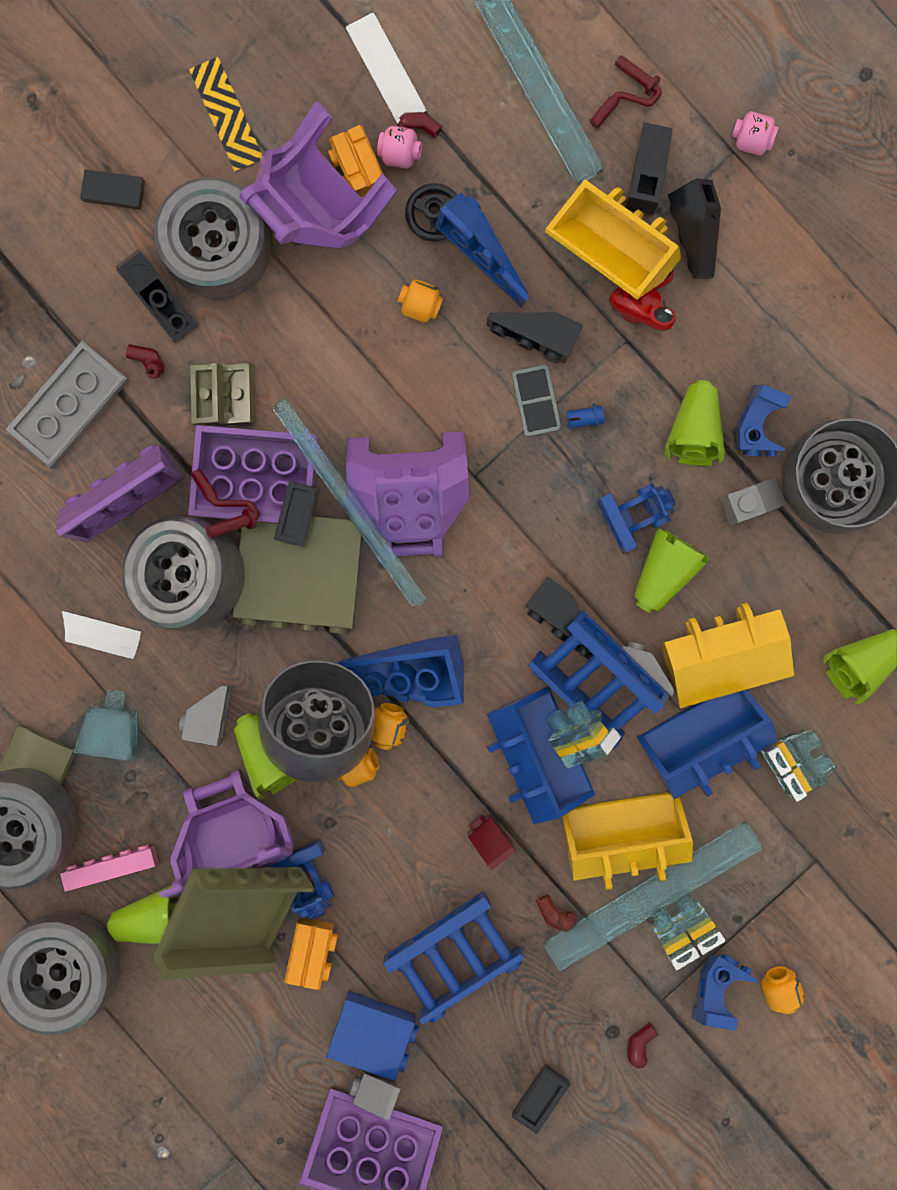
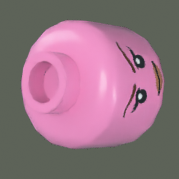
(755, 133)
(399, 147)

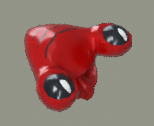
(646, 309)

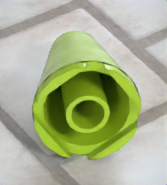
(697, 428)
(667, 570)
(863, 665)
(260, 771)
(143, 919)

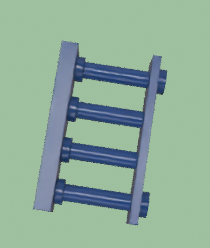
(607, 653)
(451, 927)

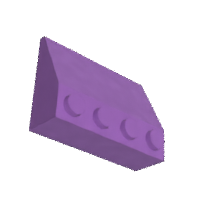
(247, 467)
(119, 495)
(367, 1151)

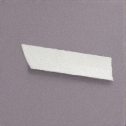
(100, 635)

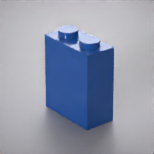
(372, 1036)

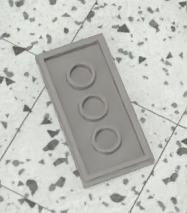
(67, 404)

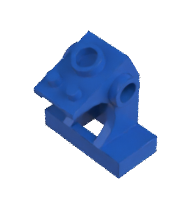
(761, 402)
(657, 502)
(309, 903)
(710, 1001)

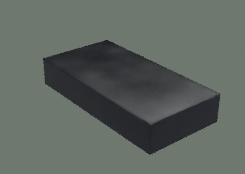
(112, 189)
(296, 513)
(540, 1099)

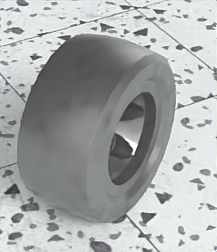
(232, 270)
(871, 470)
(213, 566)
(326, 697)
(47, 821)
(88, 957)

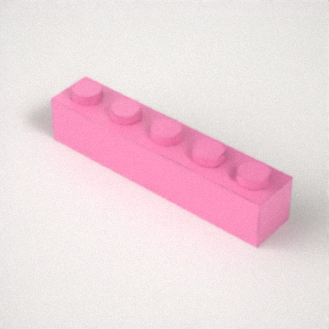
(109, 867)

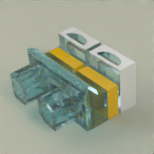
(581, 736)
(795, 766)
(691, 919)

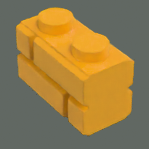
(355, 158)
(310, 952)

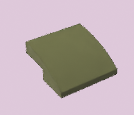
(222, 394)
(37, 752)

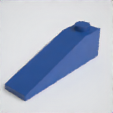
(471, 233)
(416, 671)

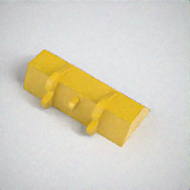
(615, 239)
(728, 656)
(627, 837)

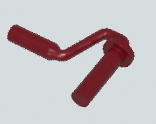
(651, 85)
(246, 519)

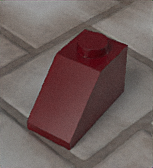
(490, 840)

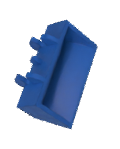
(708, 741)
(539, 772)

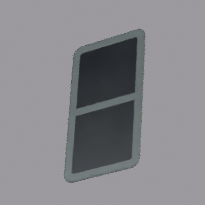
(536, 400)

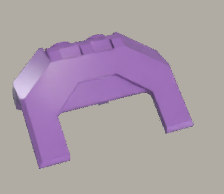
(307, 196)
(410, 493)
(228, 833)

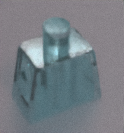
(110, 730)

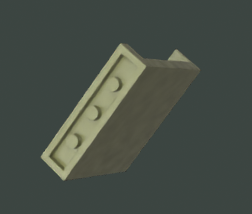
(297, 582)
(228, 921)

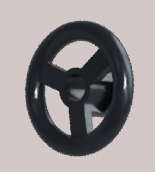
(429, 202)

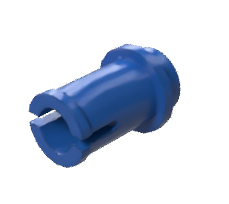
(588, 416)

